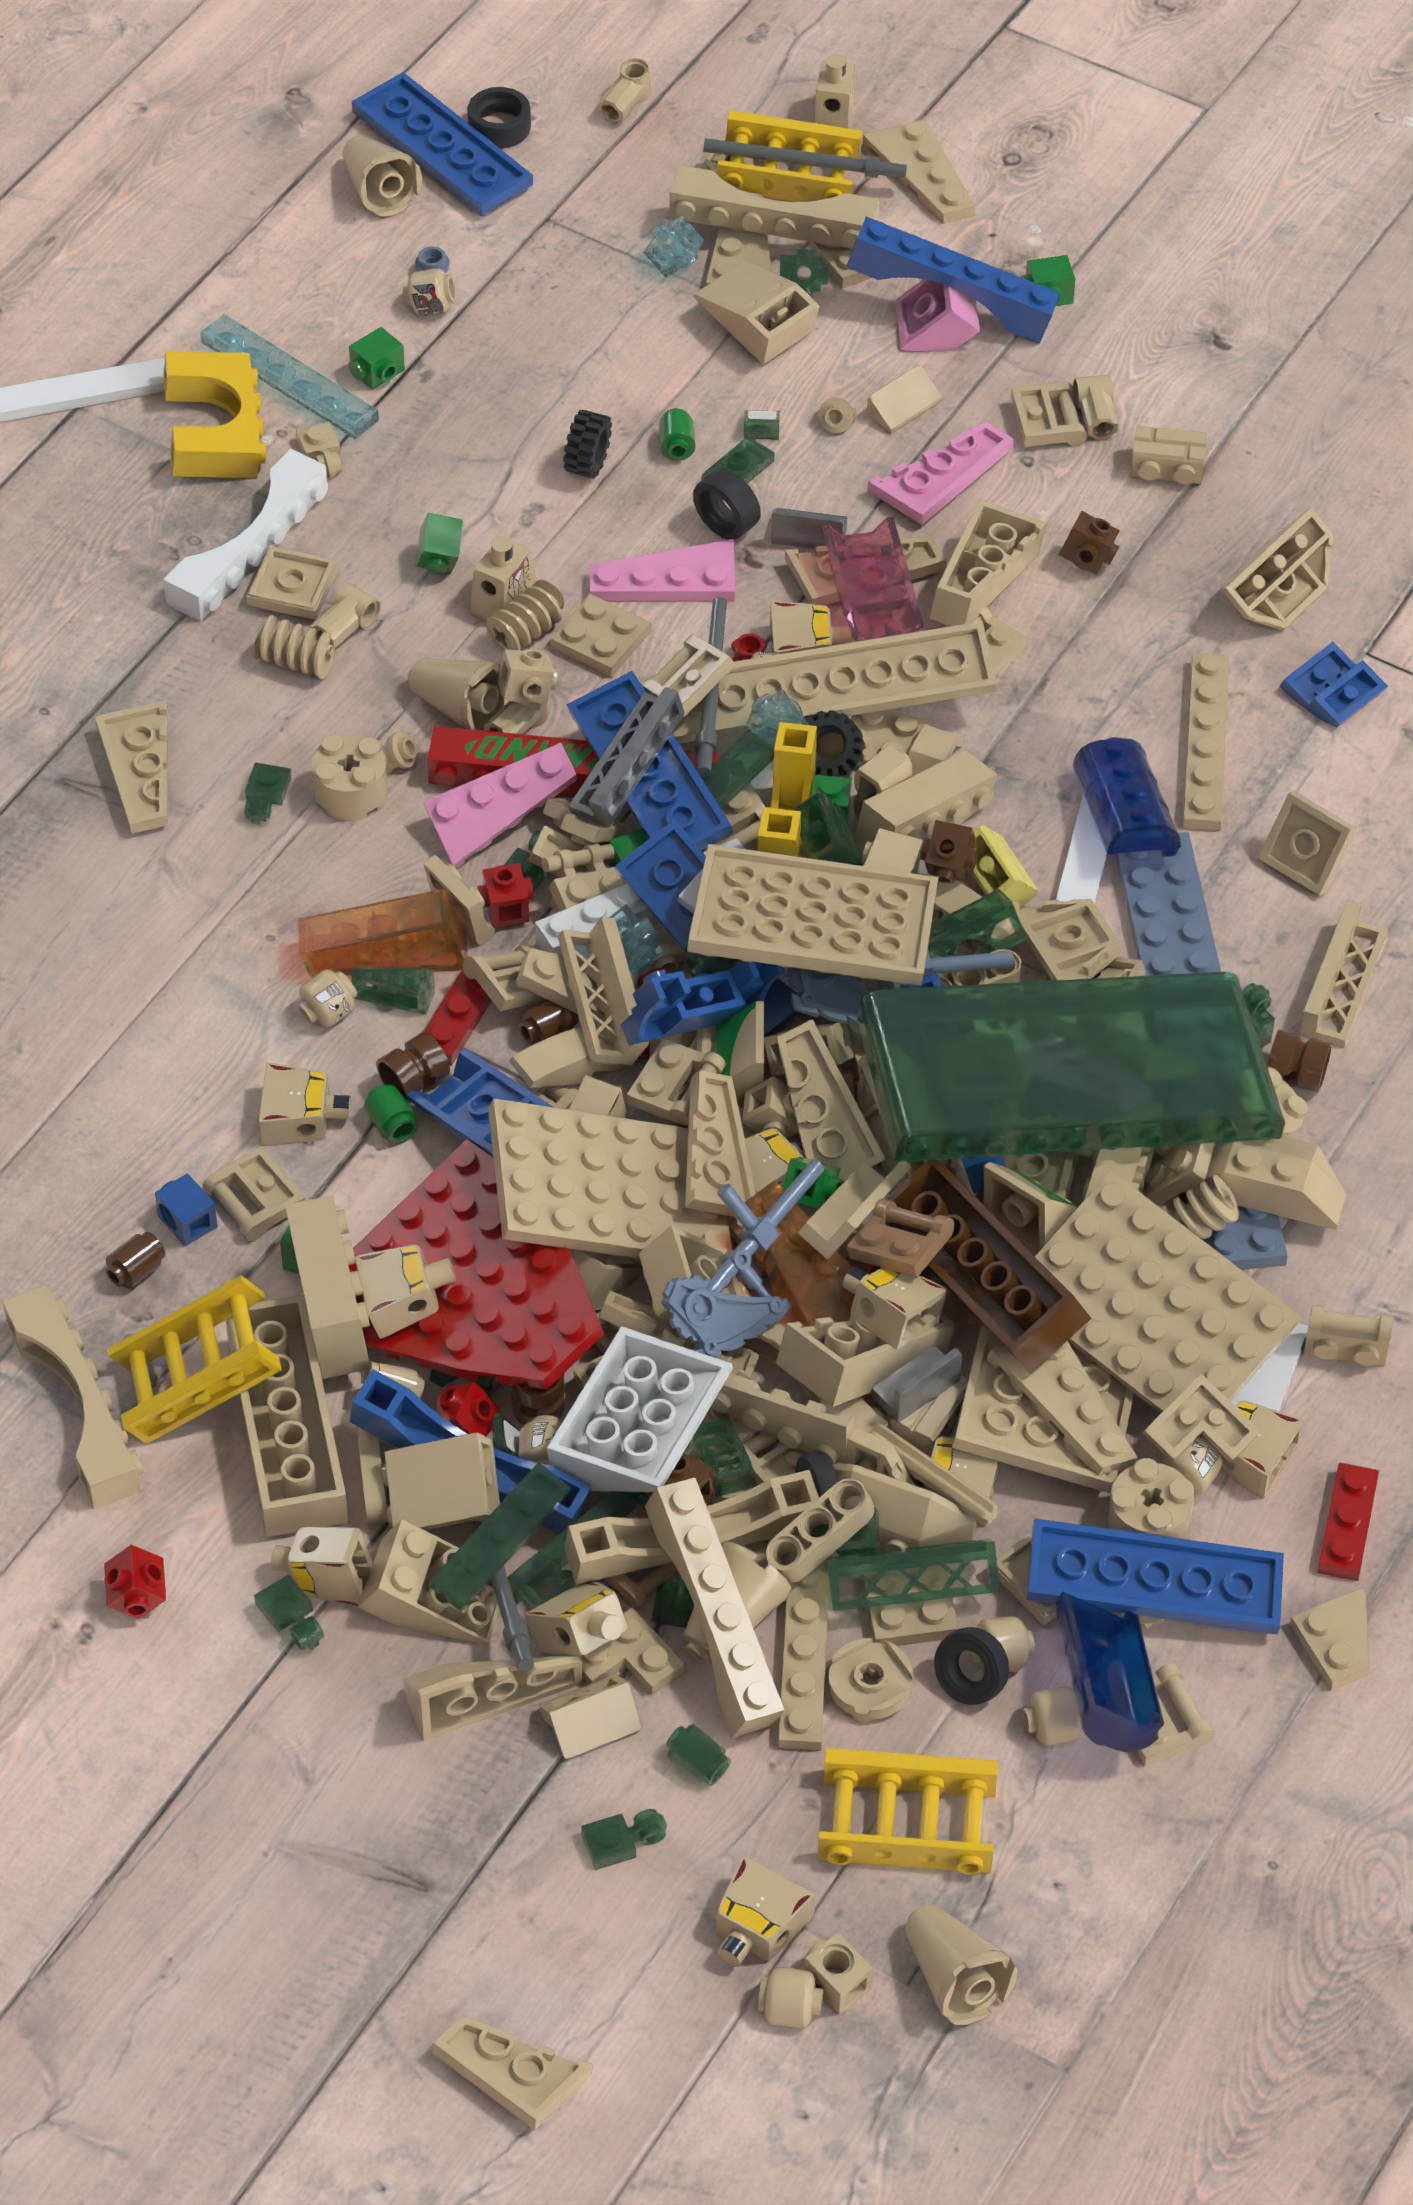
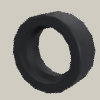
(500, 100)
(739, 496)

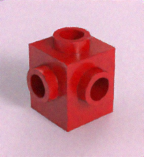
(506, 894)
(467, 1408)
(135, 1581)

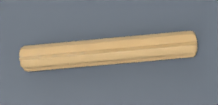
(941, 1479)

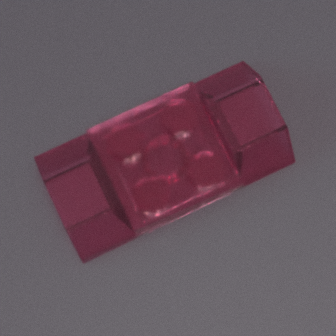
(873, 582)

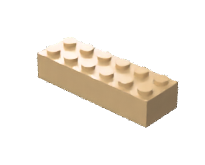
(290, 1424)

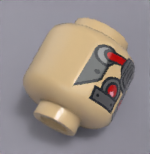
(429, 292)

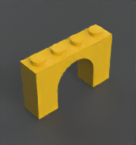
(225, 381)
(791, 786)

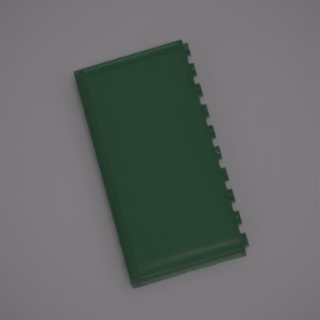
(1067, 1066)

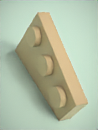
(547, 977)

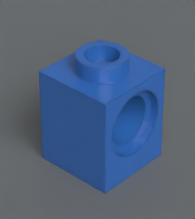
(186, 1209)

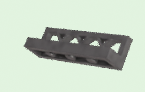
(632, 761)

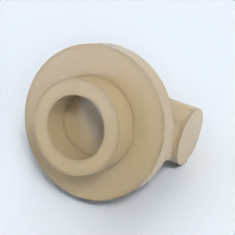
(836, 415)
(400, 751)

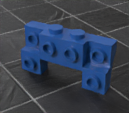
(680, 1005)

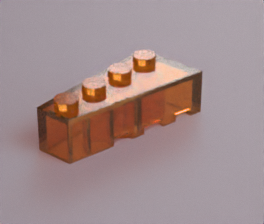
(386, 934)
(798, 1269)

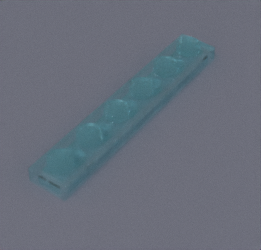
(292, 377)

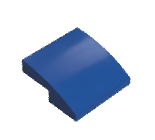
(1333, 685)

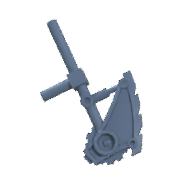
(839, 995)
(720, 1319)

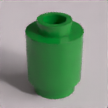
(677, 434)
(390, 1113)

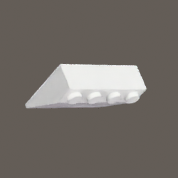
(637, 1413)

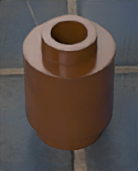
(546, 1021)
(134, 1260)

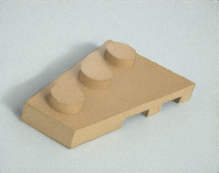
(514, 2074)

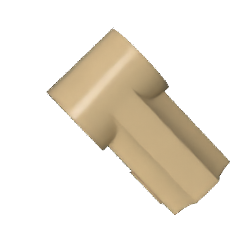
(626, 91)
(1095, 400)
(349, 611)
(517, 718)

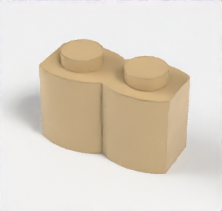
(879, 774)

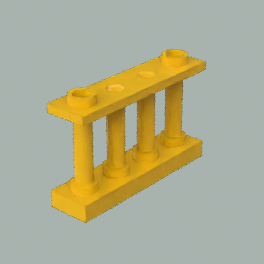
(792, 135)
(207, 1388)
(916, 1773)

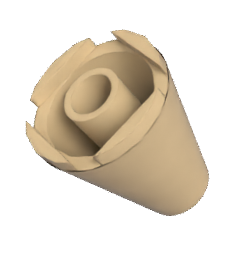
(381, 175)
(459, 689)
(759, 1588)
(959, 1965)

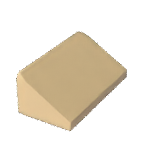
(903, 399)

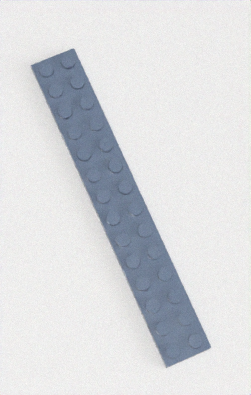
(1177, 938)

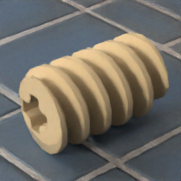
(526, 616)
(294, 648)
(1206, 1211)

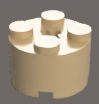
(349, 776)
(1152, 1500)

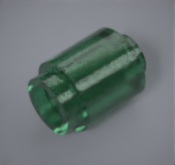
(697, 1754)

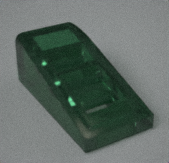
(395, 987)
(731, 1479)

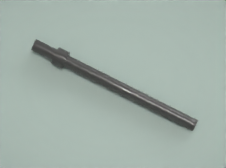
(871, 166)
(706, 739)
(515, 1632)

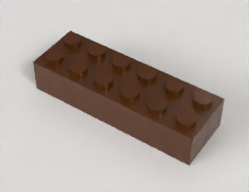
(992, 1269)

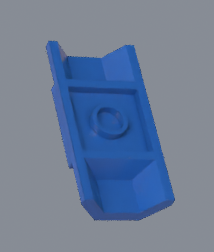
(464, 1099)

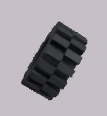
(587, 443)
(852, 740)

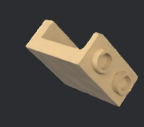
(442, 1482)

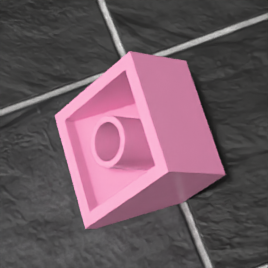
(935, 317)

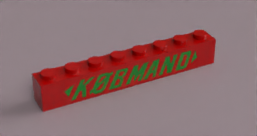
(468, 754)

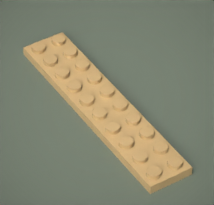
(855, 677)

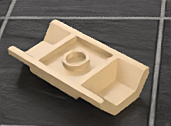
(903, 731)

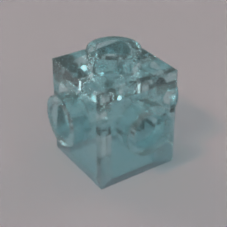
(673, 246)
(769, 711)
(637, 938)

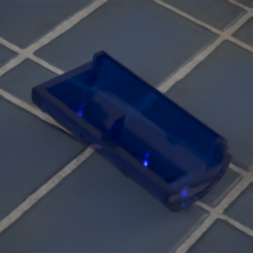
(1125, 798)
(1110, 1675)

